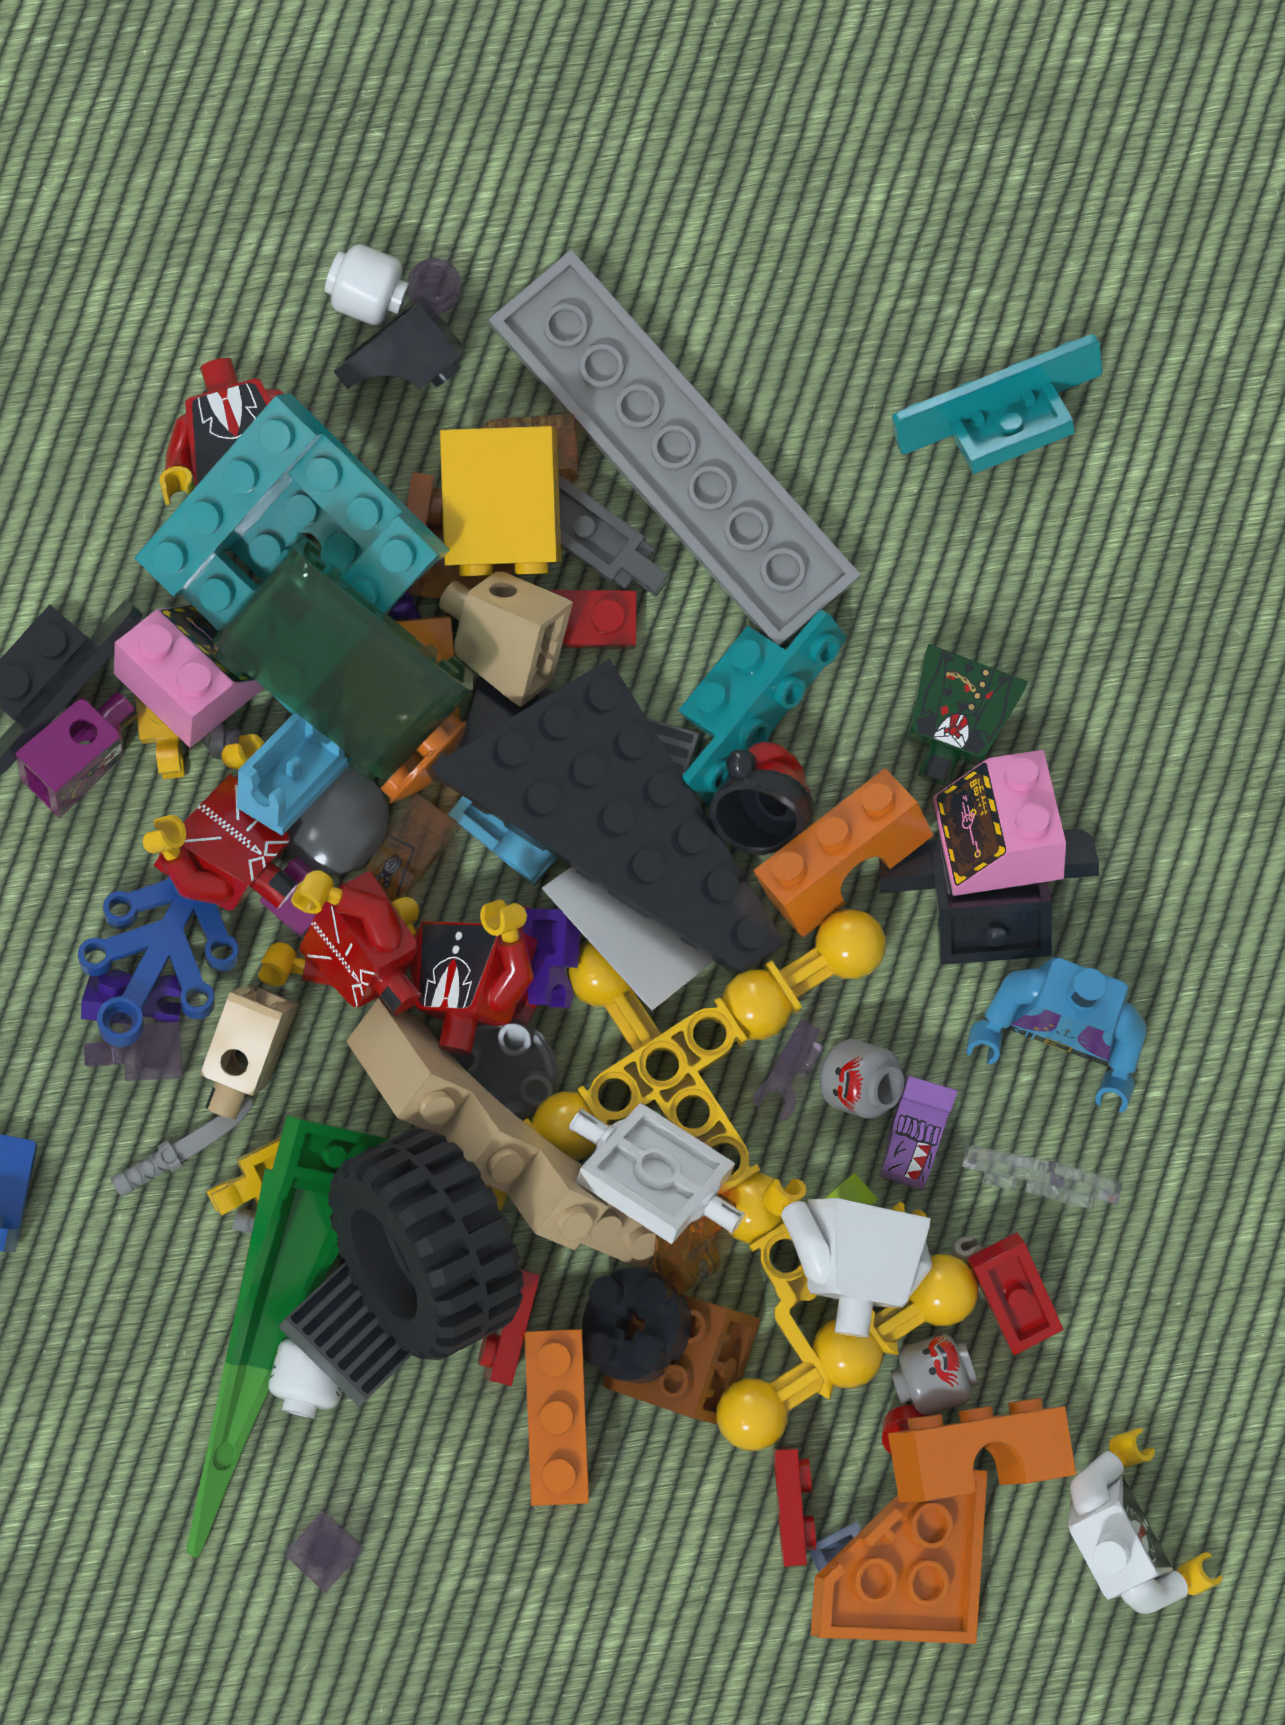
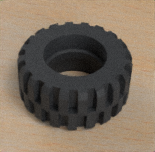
(426, 1243)

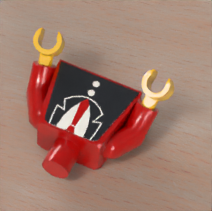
(211, 425)
(470, 969)

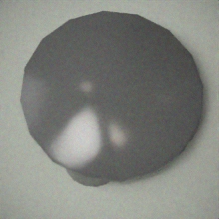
(341, 826)
(512, 1065)

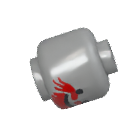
(861, 1078)
(934, 1374)

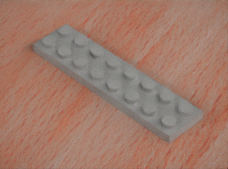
(674, 449)

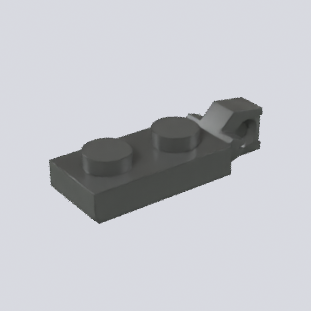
(606, 542)

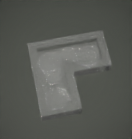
(1042, 1177)

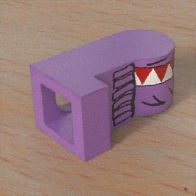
(916, 1132)

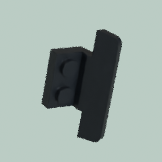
(49, 668)
(992, 922)

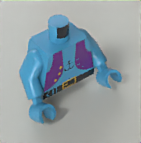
(1071, 1011)

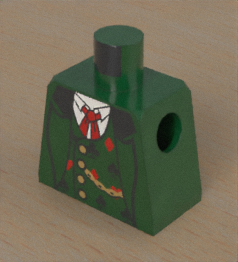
(958, 711)

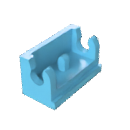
(288, 774)

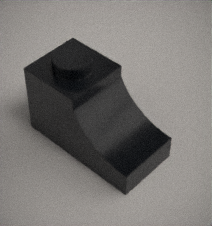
(410, 346)

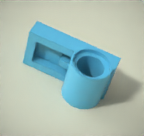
(508, 846)

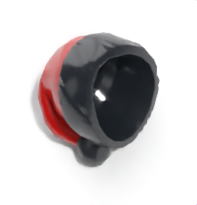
(762, 799)

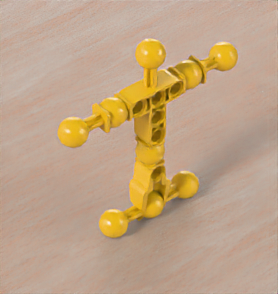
(753, 1007)

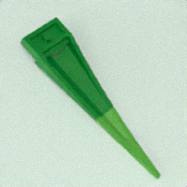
(284, 1264)

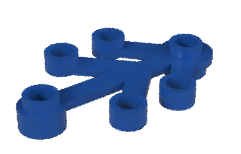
(161, 941)

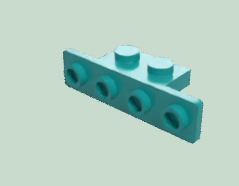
(1005, 410)
(752, 693)

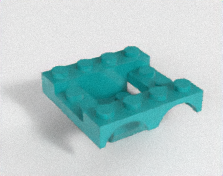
(270, 485)

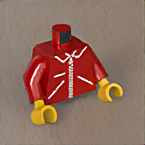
(220, 849)
(351, 944)

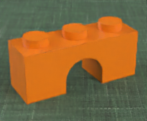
(809, 870)
(556, 1417)
(939, 1458)

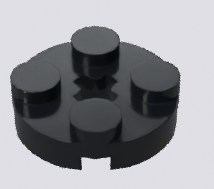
(606, 1320)

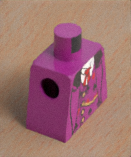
(63, 769)

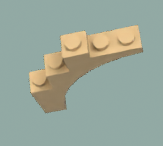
(441, 1096)

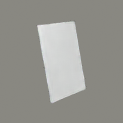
(636, 946)

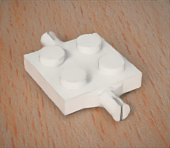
(655, 1172)

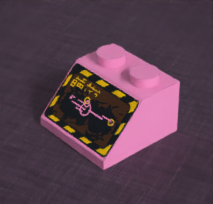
(175, 672)
(1001, 825)

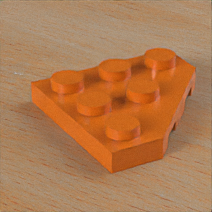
(907, 1574)

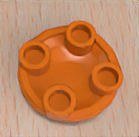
(413, 775)

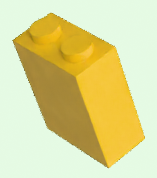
(501, 498)

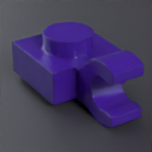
(555, 951)
(114, 984)

